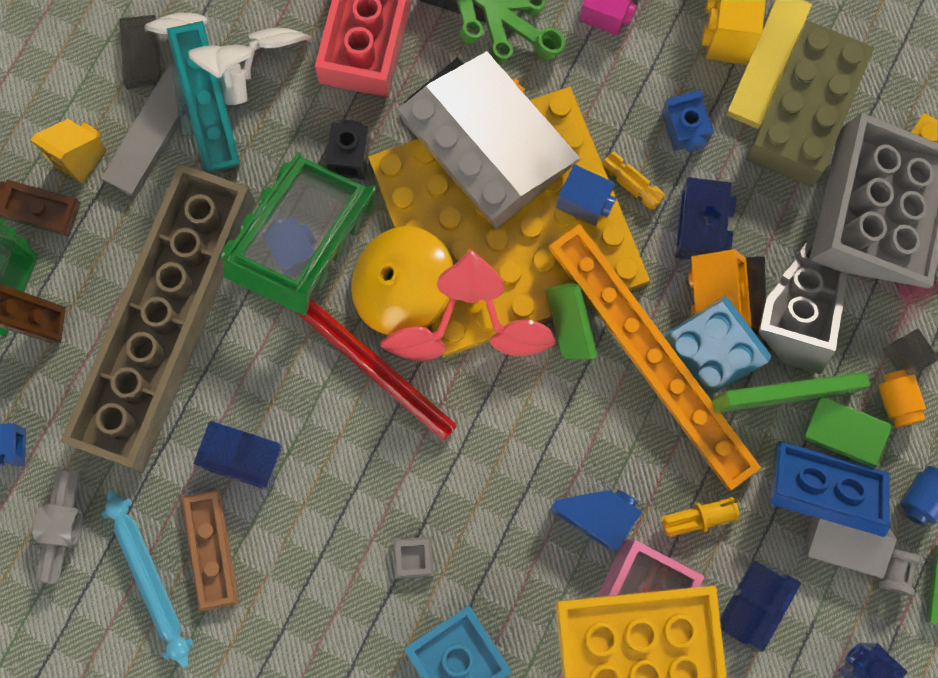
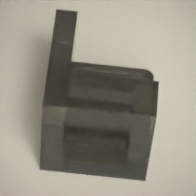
(911, 353)

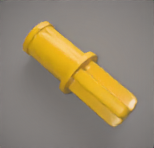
(701, 517)

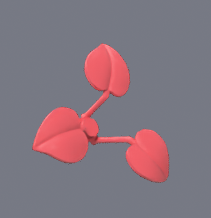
(470, 281)

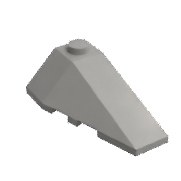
(805, 312)

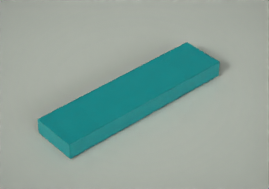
(203, 100)

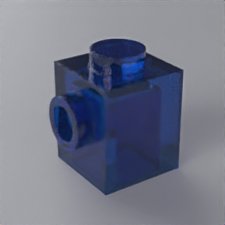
(871, 661)

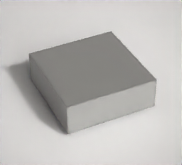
(413, 557)

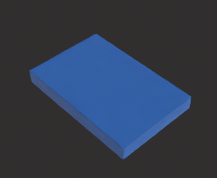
(831, 488)

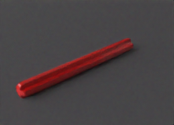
(379, 371)

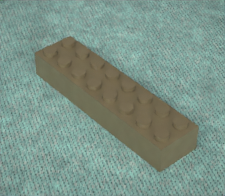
(158, 320)

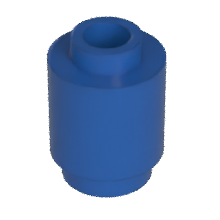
(922, 497)

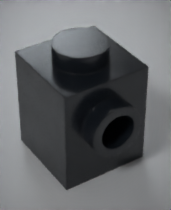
(348, 149)

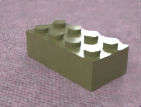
(810, 104)

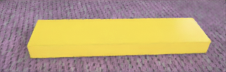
(768, 61)

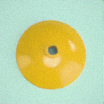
(412, 292)

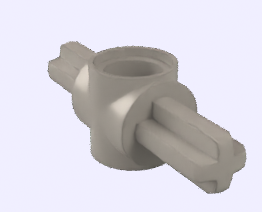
(57, 526)

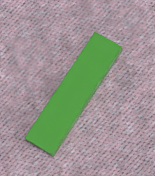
(790, 392)

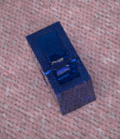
(701, 199)

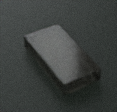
(139, 52)

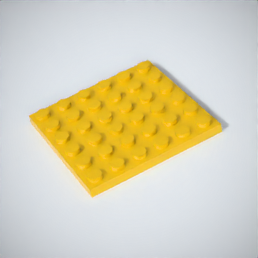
(427, 198)

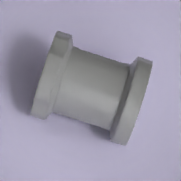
(900, 573)

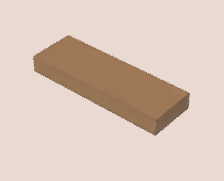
(210, 550)

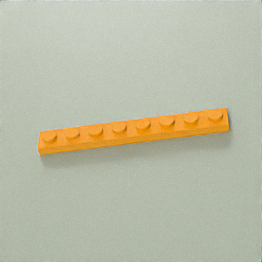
(654, 357)

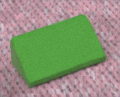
(571, 321)
(847, 431)

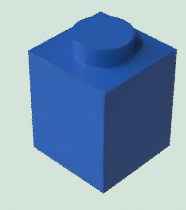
(586, 195)

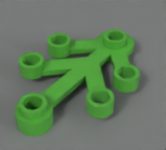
(501, 12)

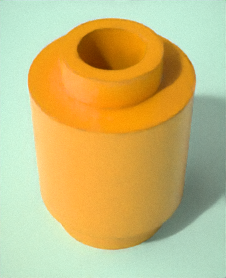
(902, 398)

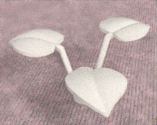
(225, 60)

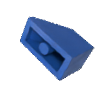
(600, 516)

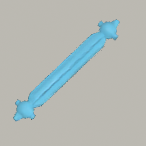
(147, 579)

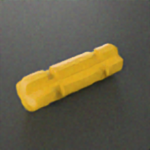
(633, 181)

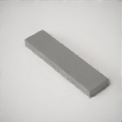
(145, 138)

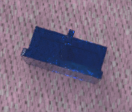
(238, 455)
(758, 606)

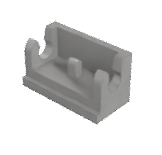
(849, 547)

